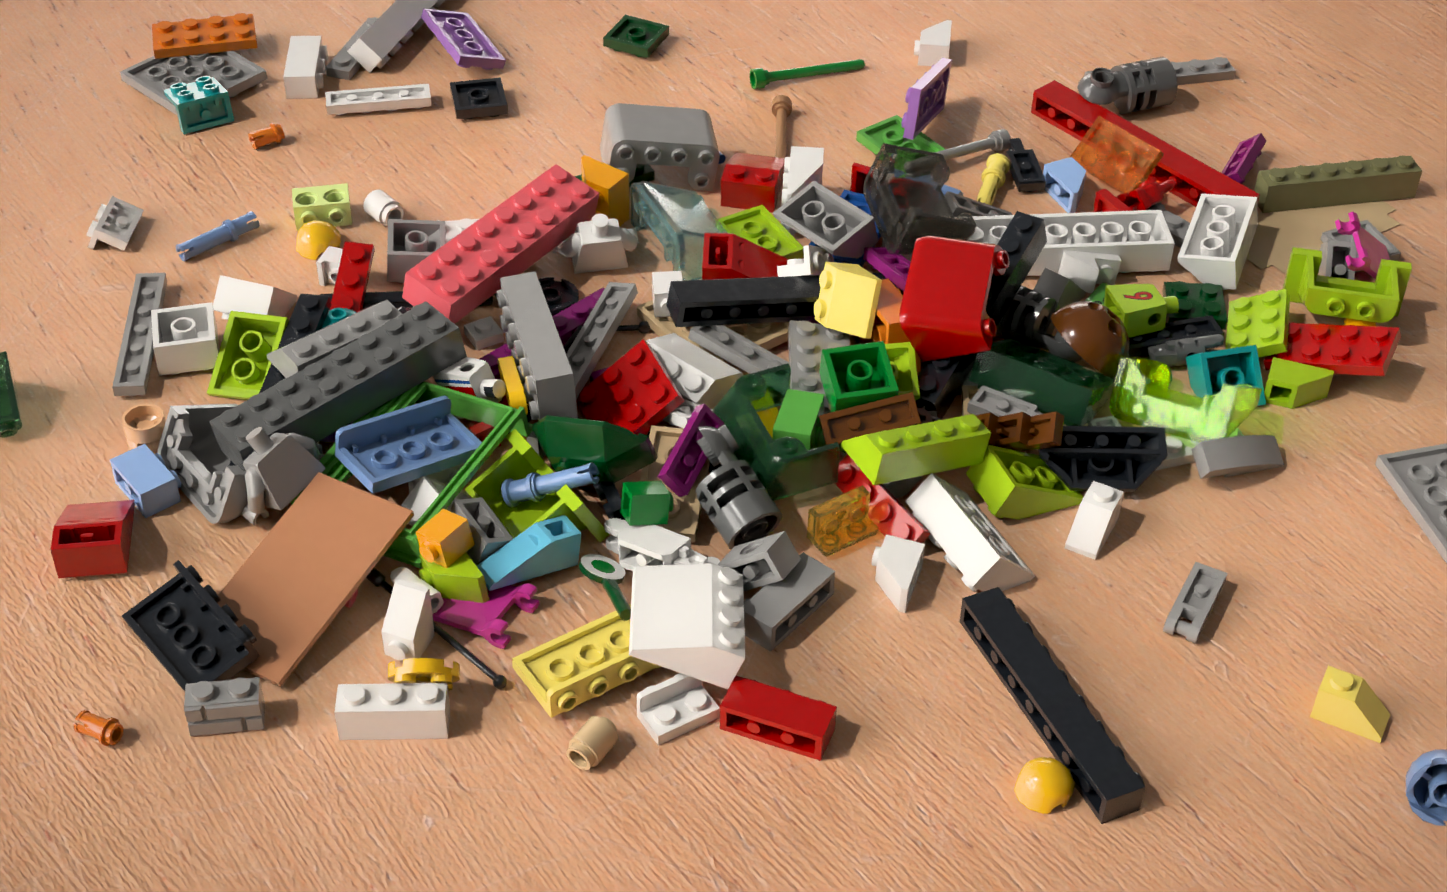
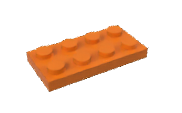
(204, 35)

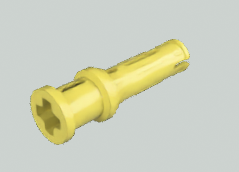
(993, 177)

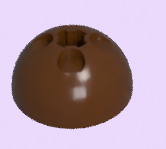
(1094, 334)

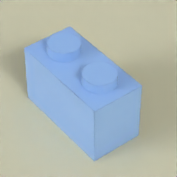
(146, 480)

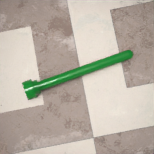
(760, 78)

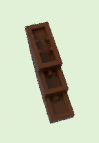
(1024, 431)

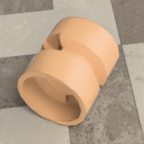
(143, 426)

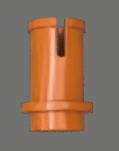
(266, 136)
(107, 731)

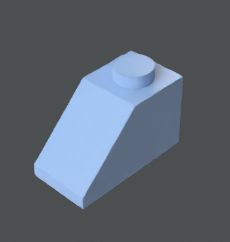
(1065, 182)

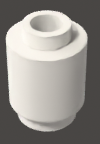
(382, 207)

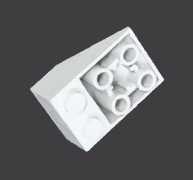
(800, 170)

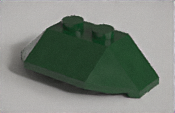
(583, 441)

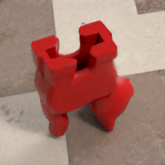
(1147, 194)

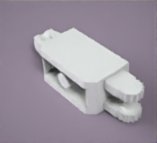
(649, 545)

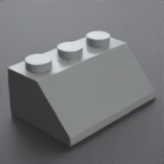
(829, 221)

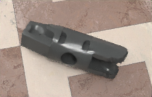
(1175, 351)

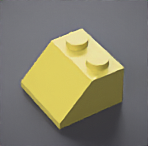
(847, 299)

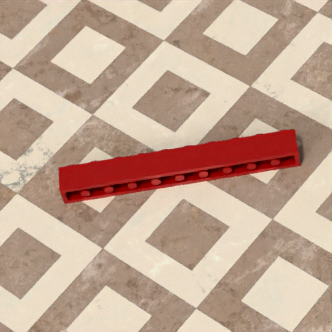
(1076, 115)

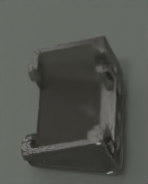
(908, 198)

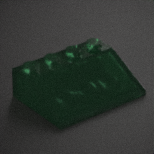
(1042, 380)

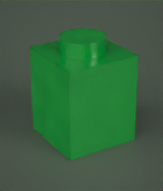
(646, 503)

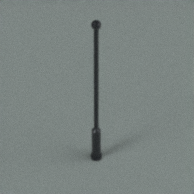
(499, 681)

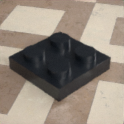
(478, 98)

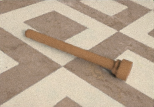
(781, 110)

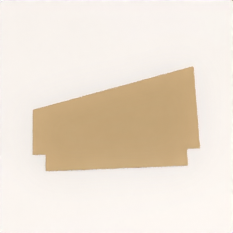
(1303, 228)

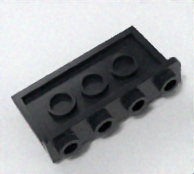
(191, 631)

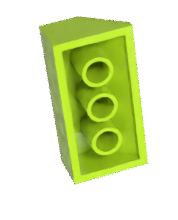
(919, 449)

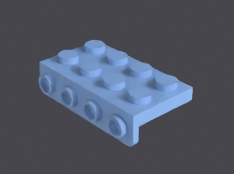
(404, 444)

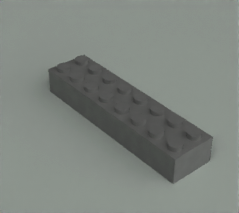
(346, 382)

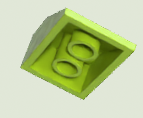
(243, 354)
(1019, 484)

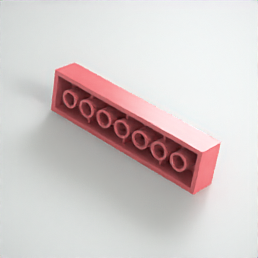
(501, 244)

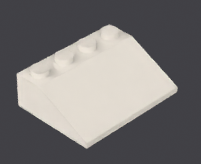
(689, 620)

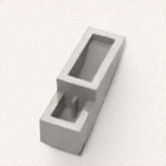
(1236, 455)

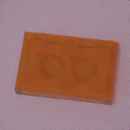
(1116, 156)

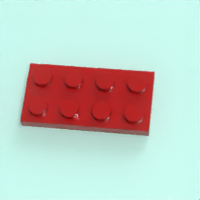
(1341, 347)

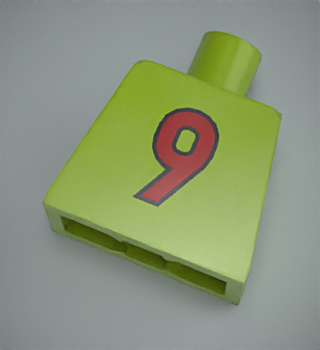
(1140, 307)

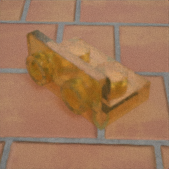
(841, 522)

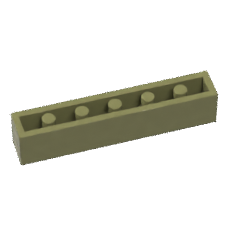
(1337, 183)

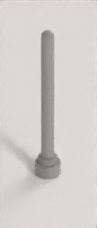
(997, 141)

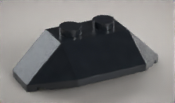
(1106, 455)

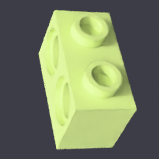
(322, 203)

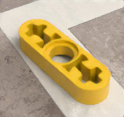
(514, 389)

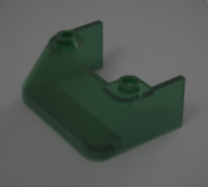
(781, 463)

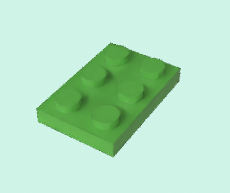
(891, 132)

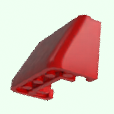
(948, 296)

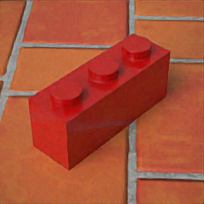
(778, 717)

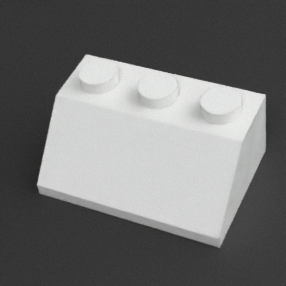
(694, 371)

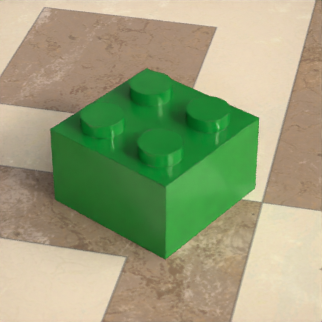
(856, 375)

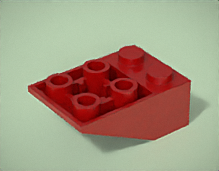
(735, 257)
(93, 539)

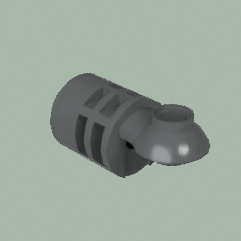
(1132, 85)
(1030, 322)
(733, 492)

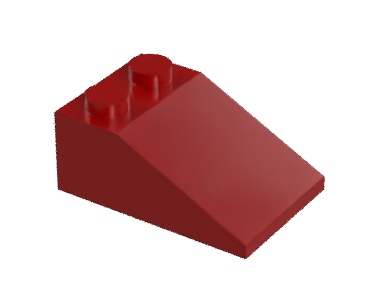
(752, 181)

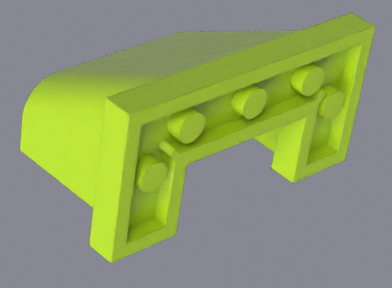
(1346, 297)
(516, 465)

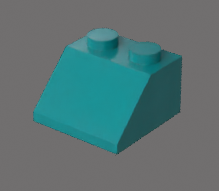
(1229, 366)

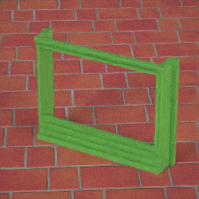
(500, 416)

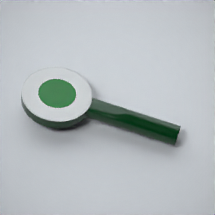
(609, 574)

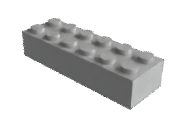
(536, 347)

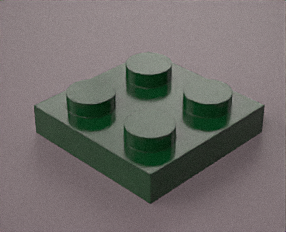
(636, 36)
(1197, 301)

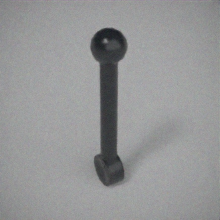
(643, 327)

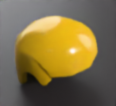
(316, 237)
(1044, 784)

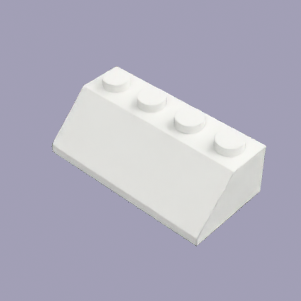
(1219, 238)
(967, 537)

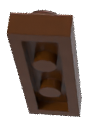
(870, 418)

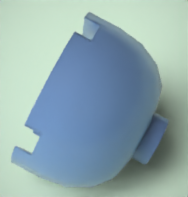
(1428, 786)

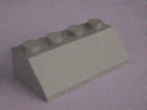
(323, 342)

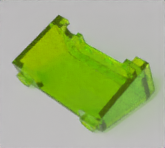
(1145, 399)

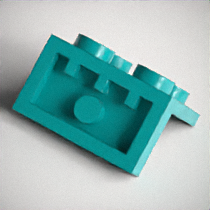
(200, 104)

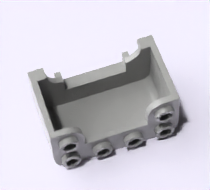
(661, 137)

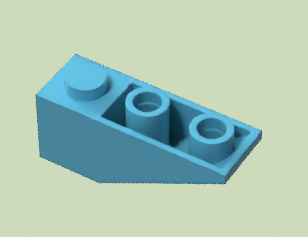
(535, 552)

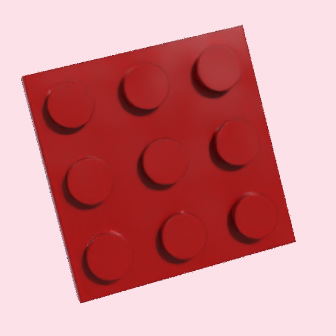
(631, 392)

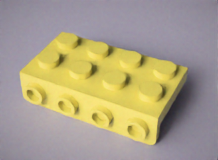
(580, 664)

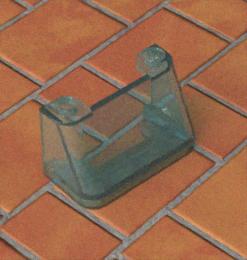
(677, 220)

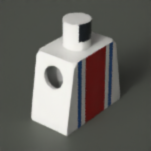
(473, 378)

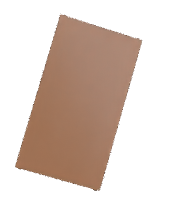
(309, 570)

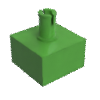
(800, 418)

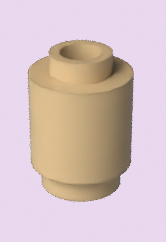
(592, 742)

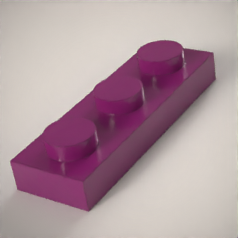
(1243, 158)
(687, 455)

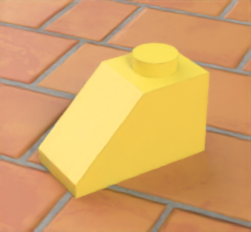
(1350, 705)

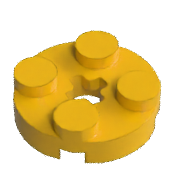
(424, 671)

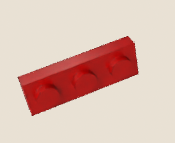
(353, 276)

